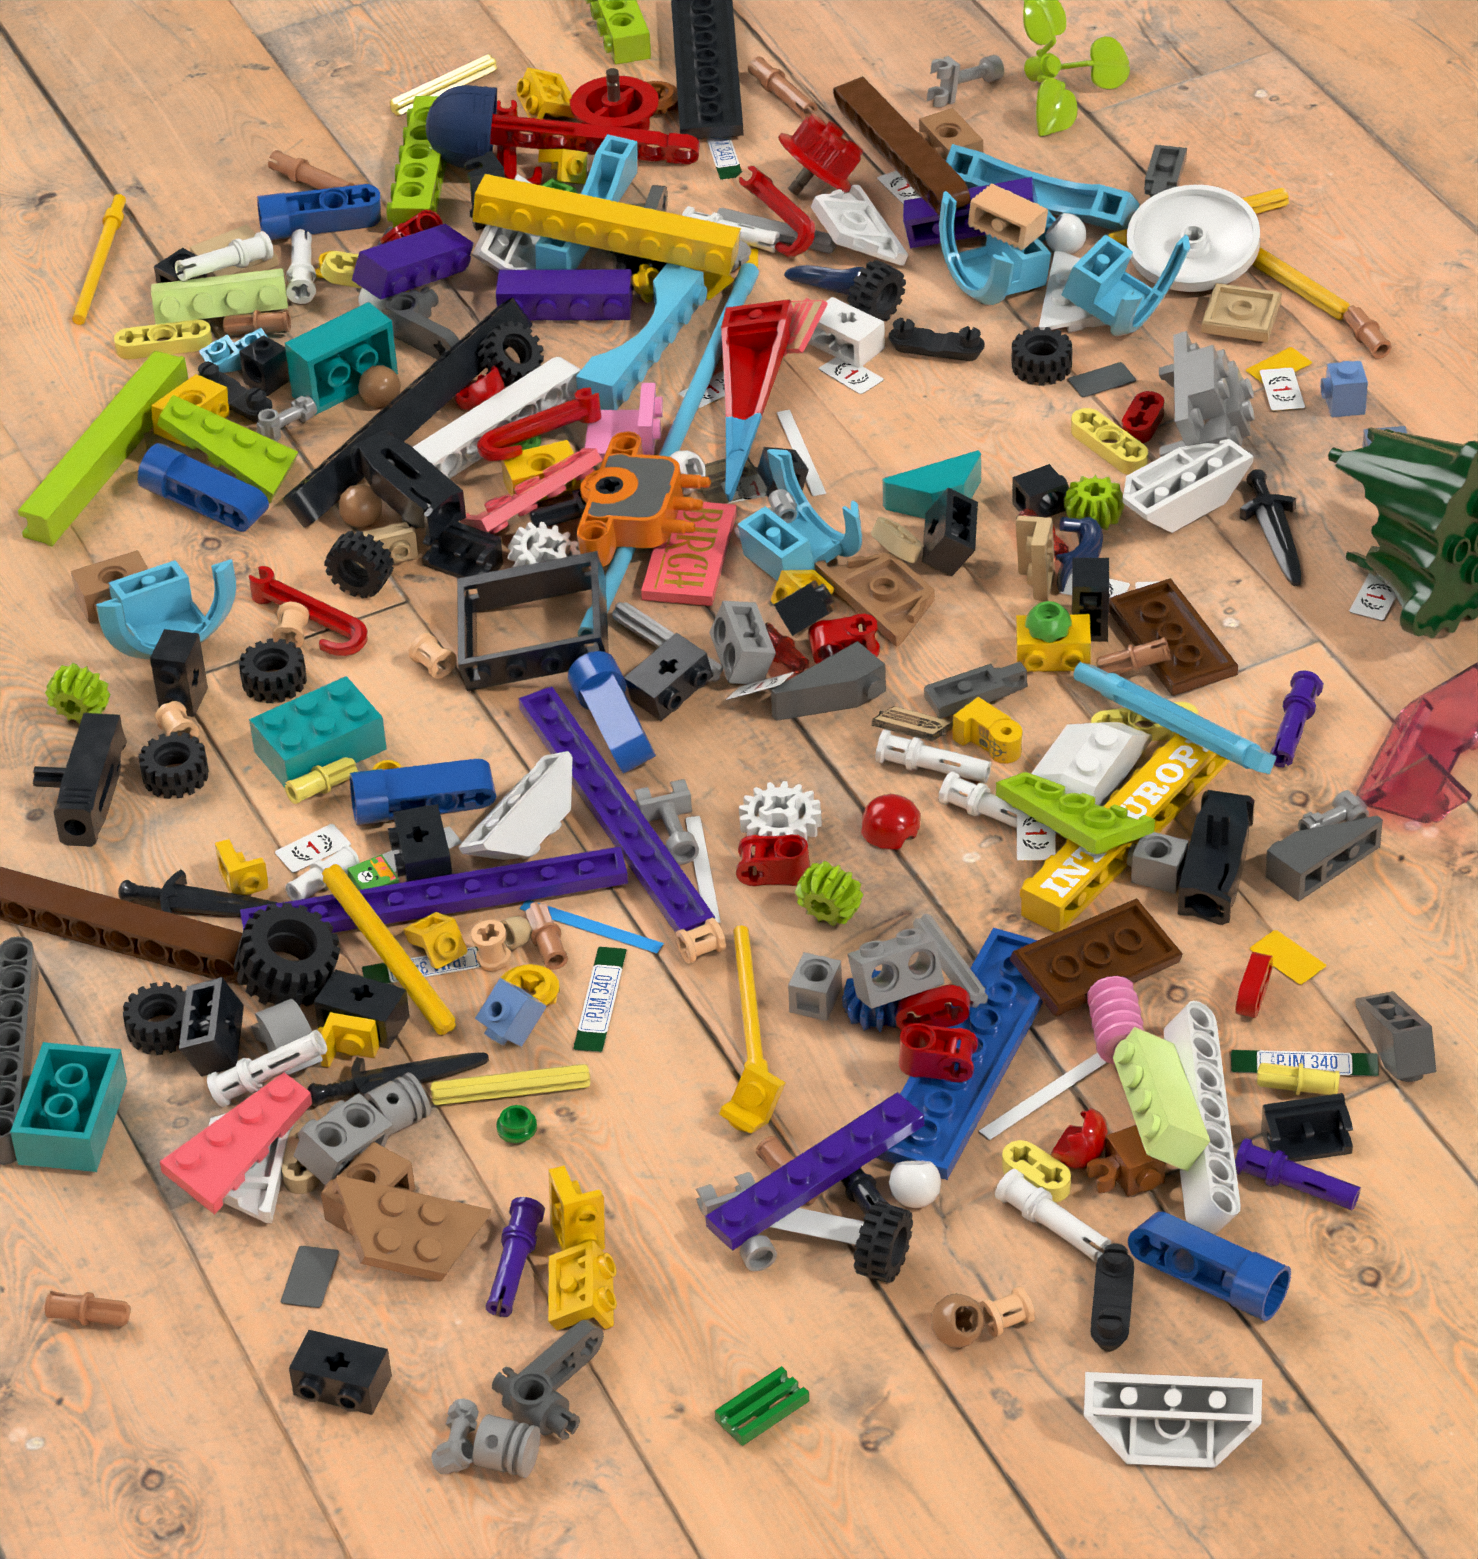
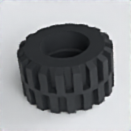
(291, 932)

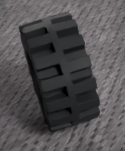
(877, 290)
(520, 341)
(1041, 356)
(366, 552)
(269, 657)
(177, 779)
(152, 1003)
(883, 1242)

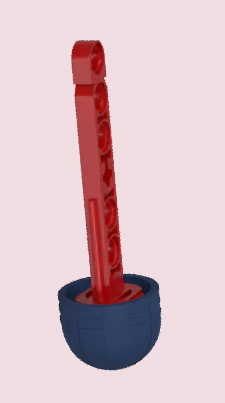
(466, 126)

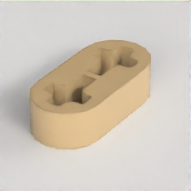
(897, 539)
(291, 1167)

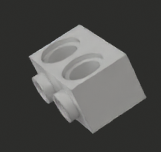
(742, 642)
(896, 977)
(336, 1138)

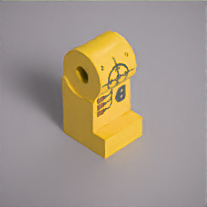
(989, 730)

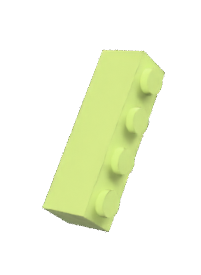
(219, 296)
(1160, 1099)

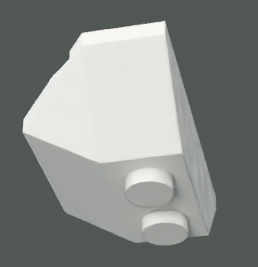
(506, 248)
(1186, 483)
(1093, 758)
(525, 813)
(1172, 1417)

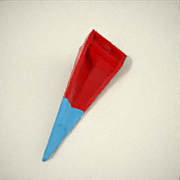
(752, 354)

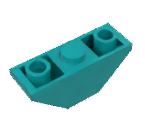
(919, 488)

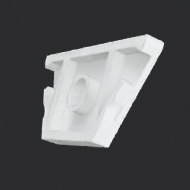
(858, 224)
(1058, 310)
(262, 1183)

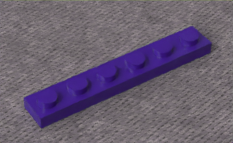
(814, 1171)

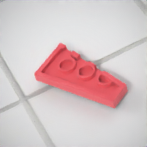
(532, 490)
(226, 1149)

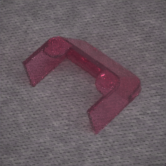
(1420, 750)

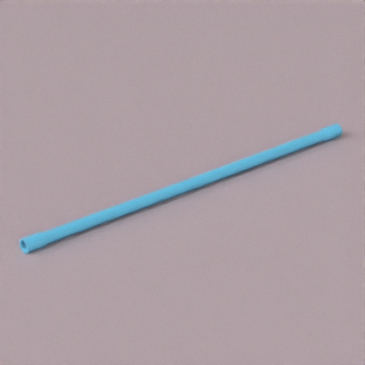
(741, 289)

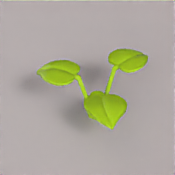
(1055, 105)

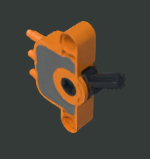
(627, 500)

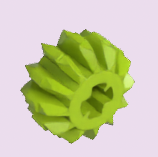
(1095, 499)
(77, 692)
(829, 893)

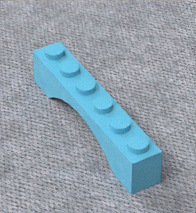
(608, 179)
(1090, 202)
(618, 371)

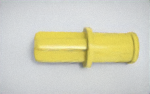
(320, 780)
(1298, 1079)

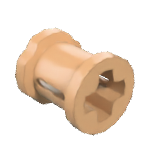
(291, 620)
(432, 655)
(173, 718)
(688, 940)
(492, 950)
(1007, 1311)

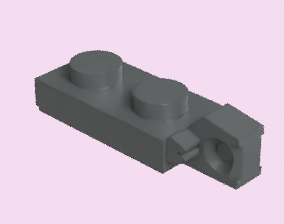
(1164, 169)
(986, 682)

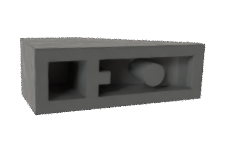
(832, 685)
(1319, 854)
(1398, 1035)

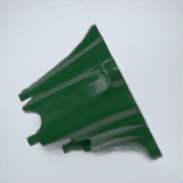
(1423, 525)

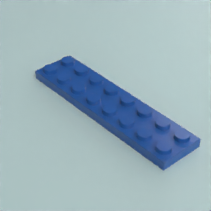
(1000, 1026)

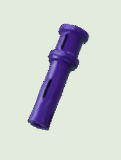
(1298, 707)
(1277, 1169)
(517, 1242)

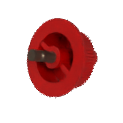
(615, 101)
(821, 153)

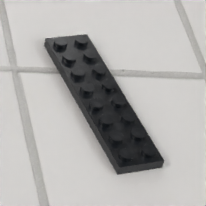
(707, 68)

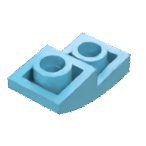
(226, 353)

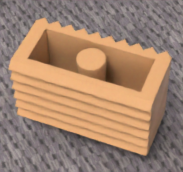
(1007, 216)

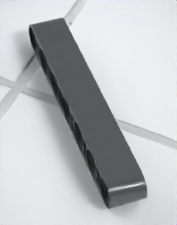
(17, 1025)

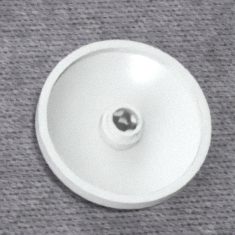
(1219, 229)

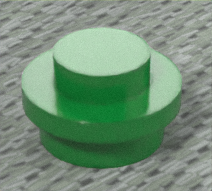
(516, 1124)

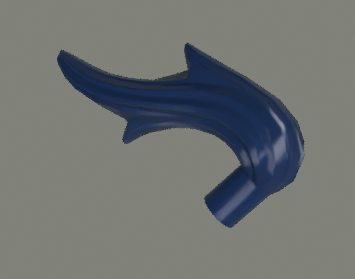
(823, 277)
(1090, 545)

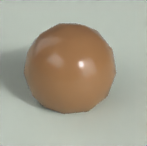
(379, 386)
(360, 506)
(957, 1320)

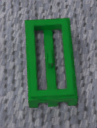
(757, 1402)

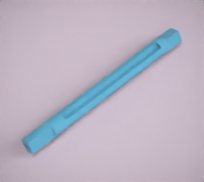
(1176, 718)

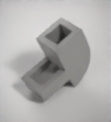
(281, 1026)

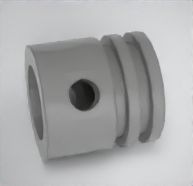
(400, 1101)
(506, 1445)

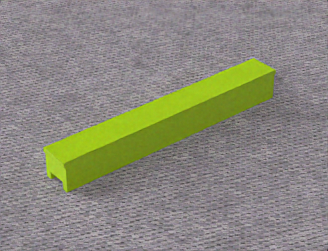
(100, 449)

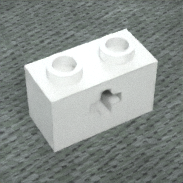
(848, 333)

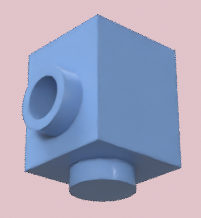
(1345, 388)
(510, 1013)

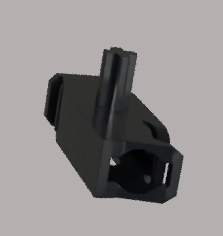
(408, 483)
(87, 780)
(1216, 856)

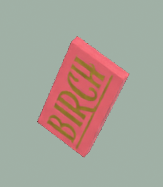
(691, 564)

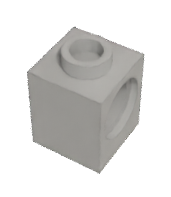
(1158, 861)
(815, 986)

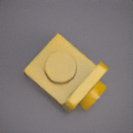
(569, 164)
(793, 580)
(240, 875)
(438, 937)
(350, 1036)
(753, 1099)

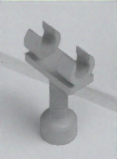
(989, 68)
(667, 807)
(758, 1250)

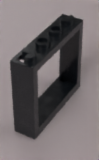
(521, 586)

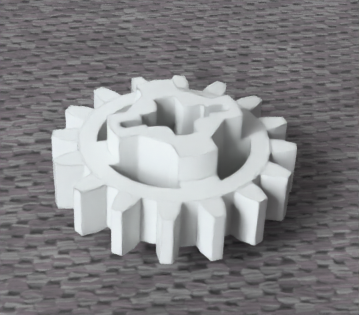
(542, 545)
(780, 812)

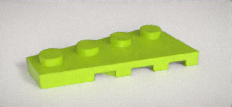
(226, 443)
(1073, 813)

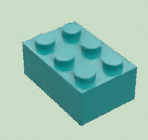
(335, 355)
(318, 730)
(69, 1107)

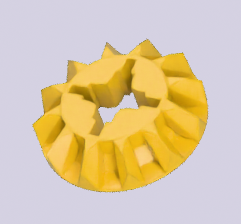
(535, 979)

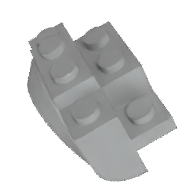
(1207, 388)

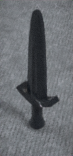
(1273, 522)
(179, 897)
(423, 1070)

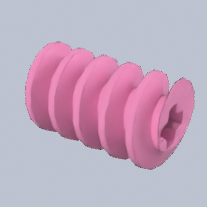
(1113, 1013)

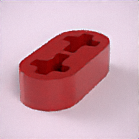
(1146, 419)
(1254, 985)
(932, 1007)

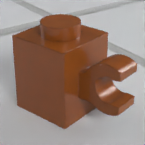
(1127, 1164)

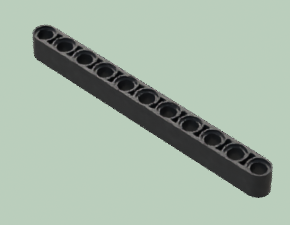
(401, 416)

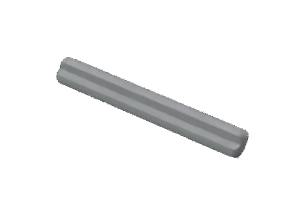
(821, 242)
(651, 631)
(952, 962)

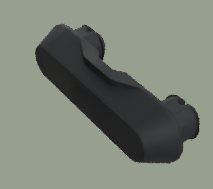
(921, 341)
(240, 399)
(1112, 1297)

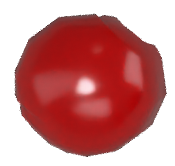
(480, 391)
(890, 821)
(1082, 1143)

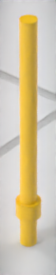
(112, 221)
(748, 998)

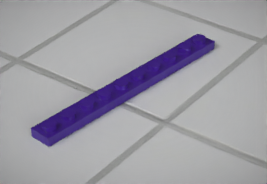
(616, 812)
(475, 888)

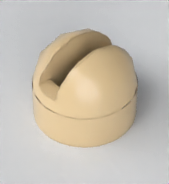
(517, 930)

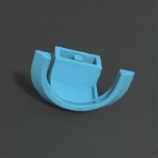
(994, 269)
(1110, 293)
(803, 542)
(162, 600)

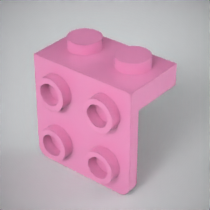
(639, 421)

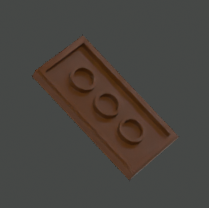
(1194, 649)
(1111, 944)

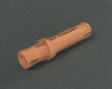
(774, 81)
(301, 171)

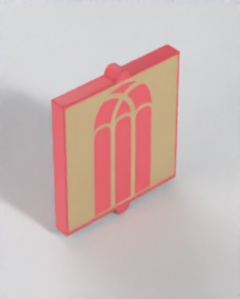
(803, 323)

